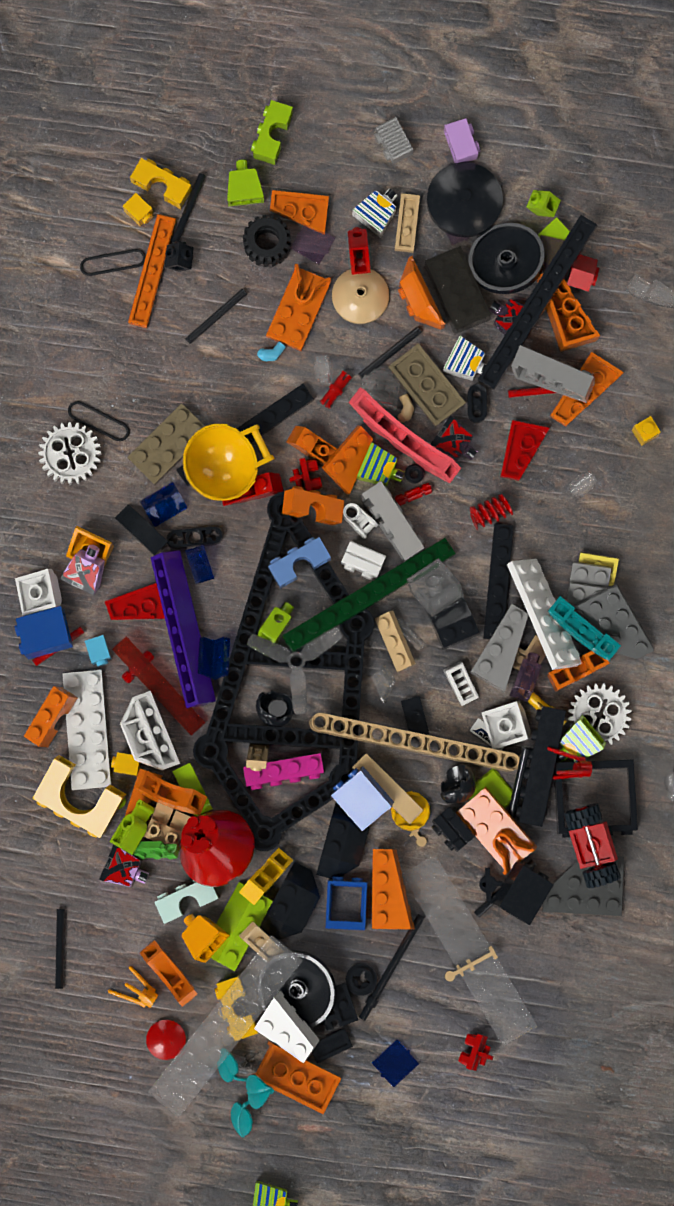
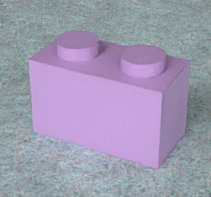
(461, 141)

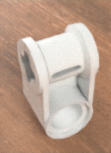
(359, 520)

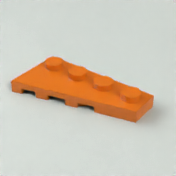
(604, 376)

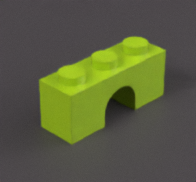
(276, 116)

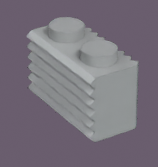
(393, 140)

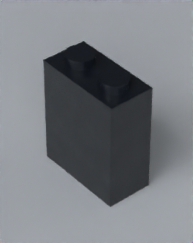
(523, 892)

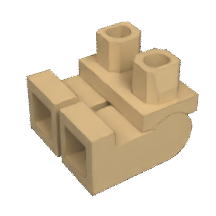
(158, 826)

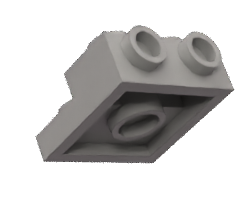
(587, 581)

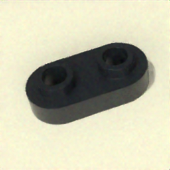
(477, 404)

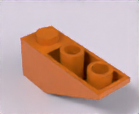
(311, 444)

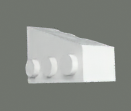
(286, 1029)

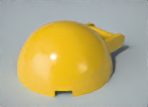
(222, 461)

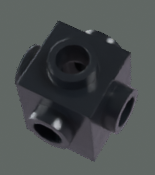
(179, 256)

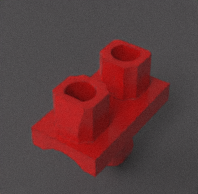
(306, 468)
(472, 1060)

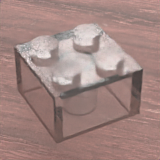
(435, 587)

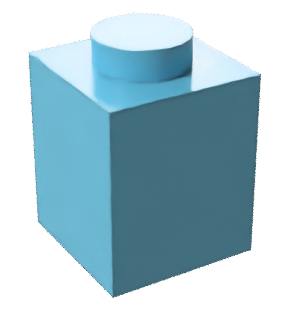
(98, 650)

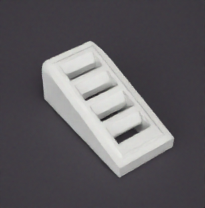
(459, 665)

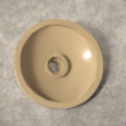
(356, 307)

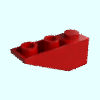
(264, 486)

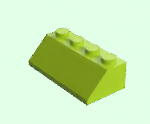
(234, 920)

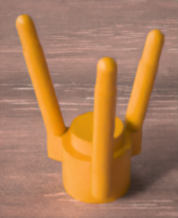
(146, 997)

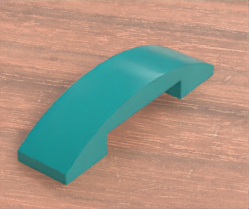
(582, 630)

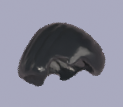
(274, 708)
(459, 784)

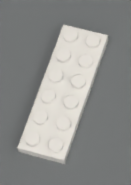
(538, 600)
(87, 730)

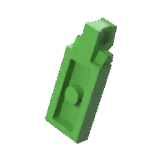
(156, 850)

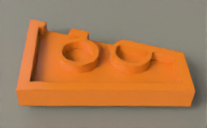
(302, 208)
(348, 458)

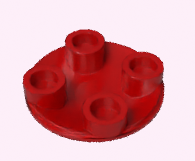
(165, 1039)

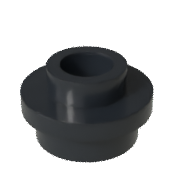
(414, 467)

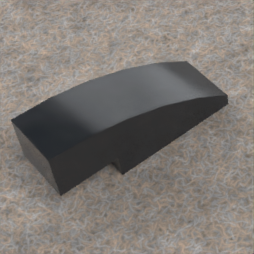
(141, 530)

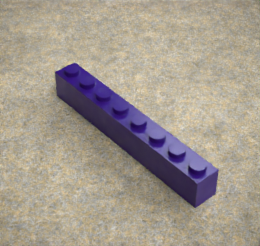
(182, 627)

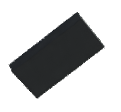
(331, 1045)

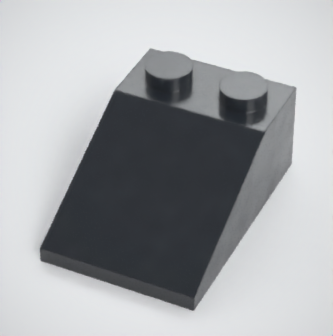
(454, 624)

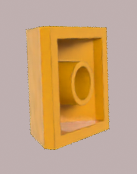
(82, 539)

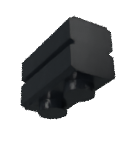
(453, 829)

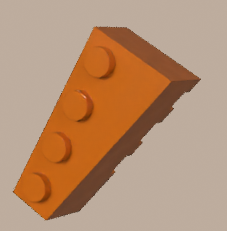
(568, 320)

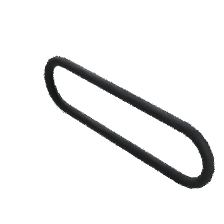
(112, 254)
(110, 436)

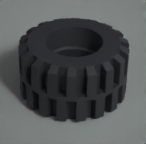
(267, 225)

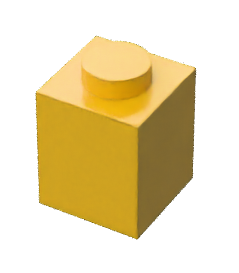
(138, 210)
(646, 430)
(125, 764)

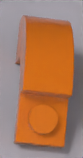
(170, 795)
(169, 973)

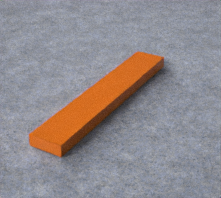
(152, 271)

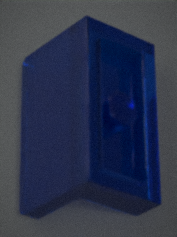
(163, 504)
(213, 657)

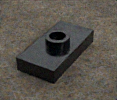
(415, 715)

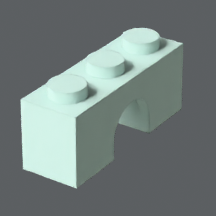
(169, 905)

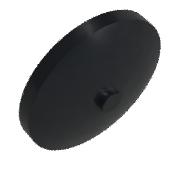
(464, 199)
(507, 258)
(310, 989)

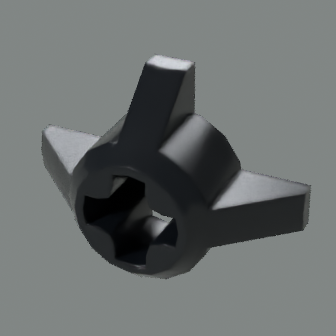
(491, 884)

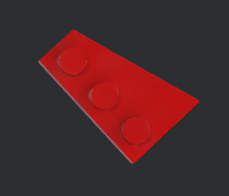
(521, 447)
(138, 604)

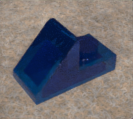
(199, 564)

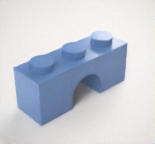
(312, 551)

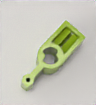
(187, 778)
(132, 827)

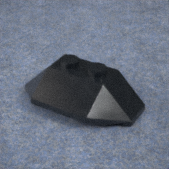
(342, 845)
(292, 904)

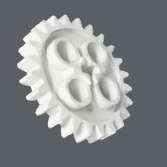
(86, 448)
(616, 721)

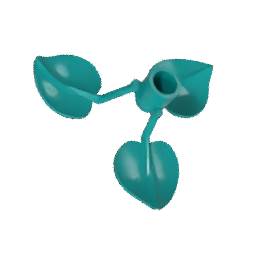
(257, 1095)

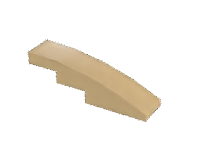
(403, 803)

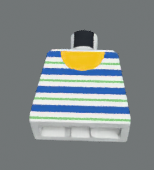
(376, 211)
(465, 360)

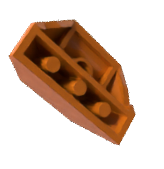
(417, 295)

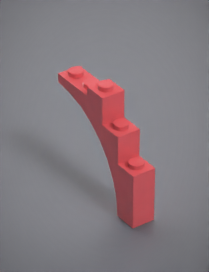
(402, 438)

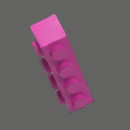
(284, 770)

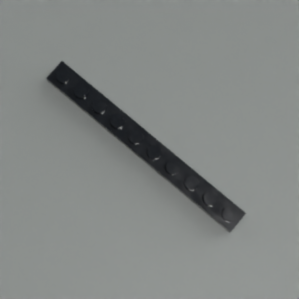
(537, 302)

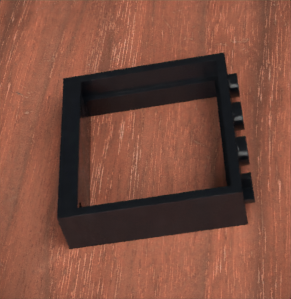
(598, 765)

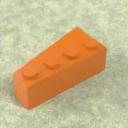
(389, 895)

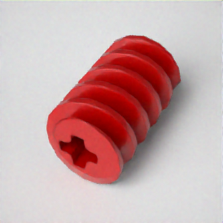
(490, 511)

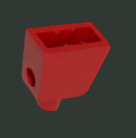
(358, 243)

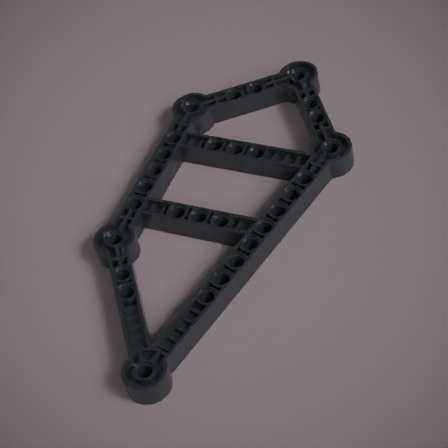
(221, 731)

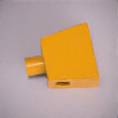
(203, 937)

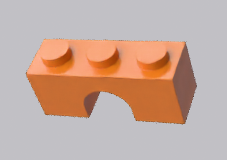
(298, 501)
(564, 677)
(55, 705)

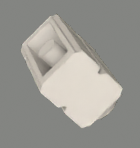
(363, 560)

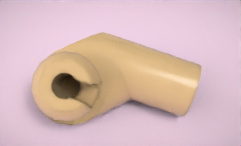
(407, 410)

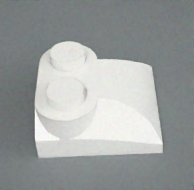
(38, 591)
(506, 725)

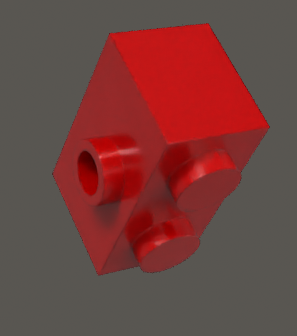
(583, 273)

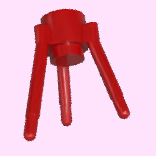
(580, 769)

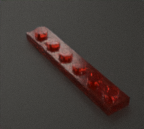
(158, 685)

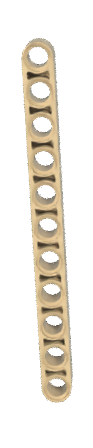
(424, 742)

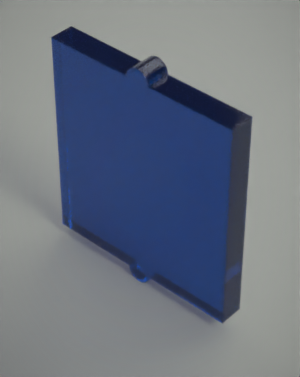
(395, 1063)

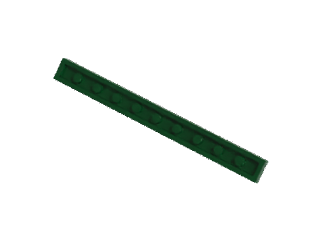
(365, 596)

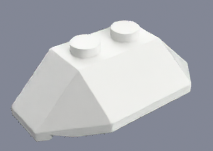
(147, 733)

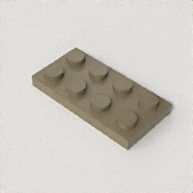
(426, 385)
(165, 444)

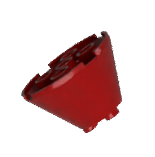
(216, 847)

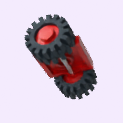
(593, 845)

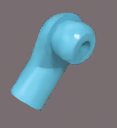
(271, 354)

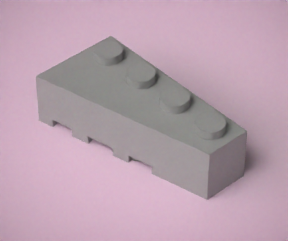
(552, 374)
(392, 522)
(499, 654)

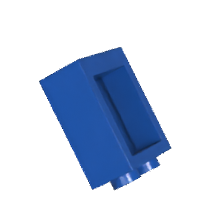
(355, 882)

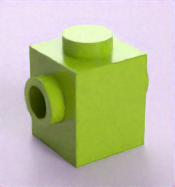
(543, 203)

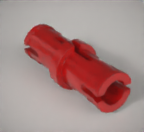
(335, 389)

